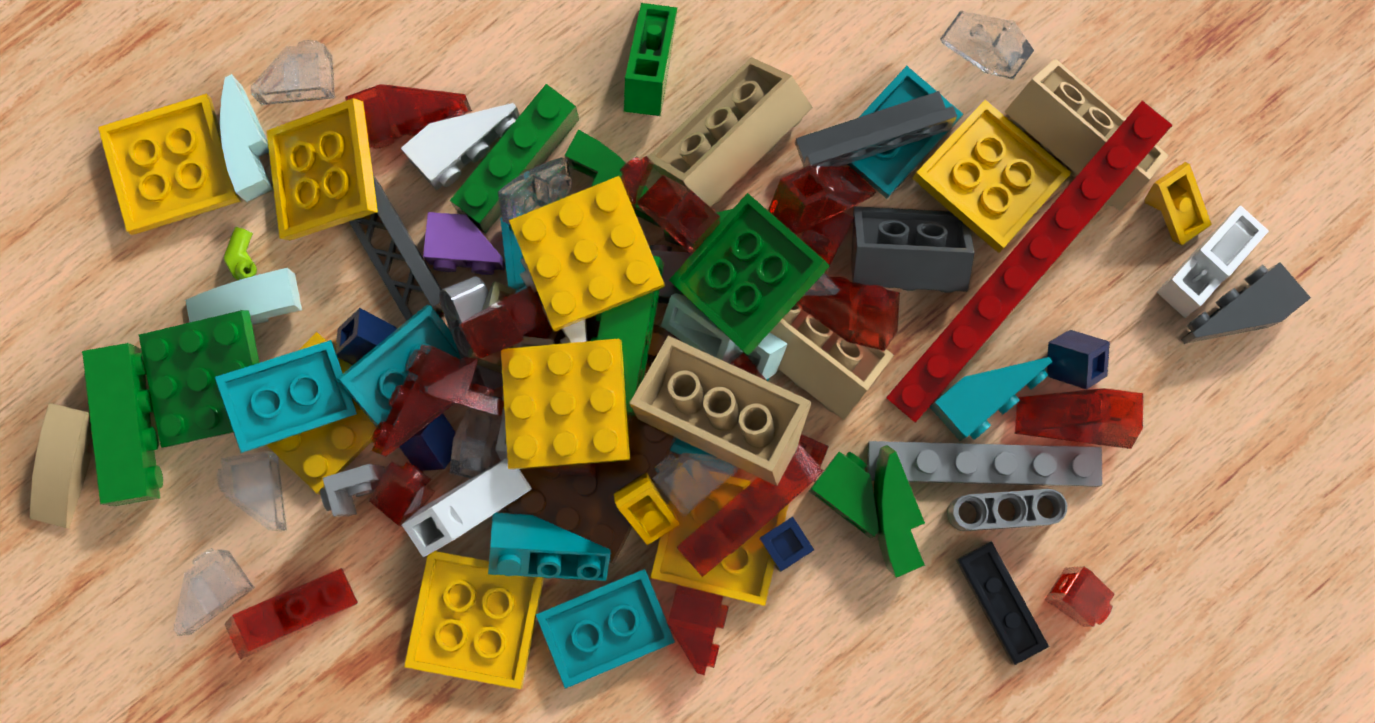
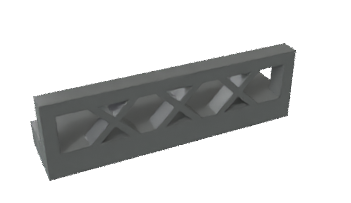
(876, 132)
(409, 253)

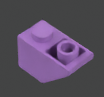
(457, 242)

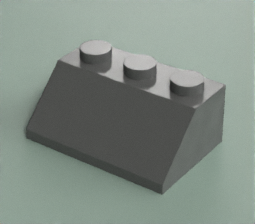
(911, 249)

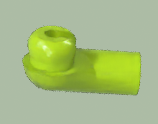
(236, 255)

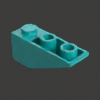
(980, 395)
(540, 549)

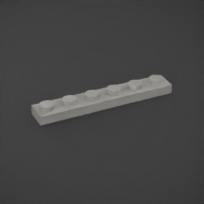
(994, 463)

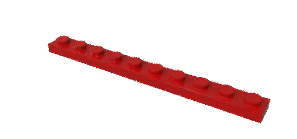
(1029, 260)

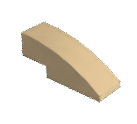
(60, 465)

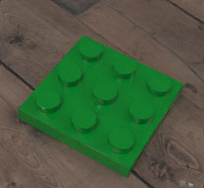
(749, 273)
(182, 373)

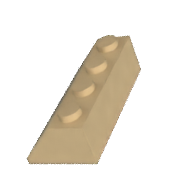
(1075, 124)
(732, 130)
(827, 364)
(721, 410)

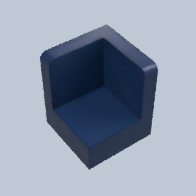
(360, 335)
(1078, 359)
(431, 446)
(786, 544)

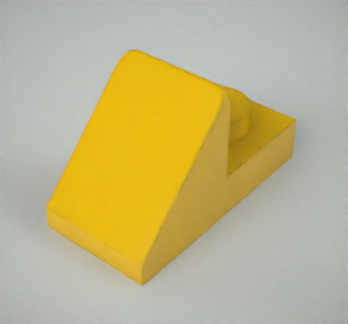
(1180, 203)
(645, 509)

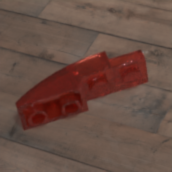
(747, 513)

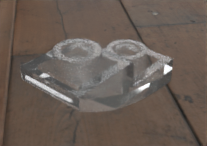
(535, 187)

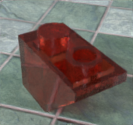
(679, 212)
(401, 491)
(694, 623)

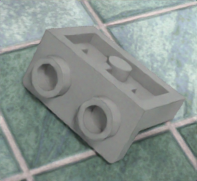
(343, 485)

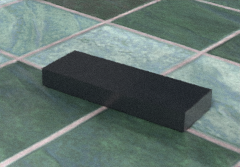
(1002, 603)

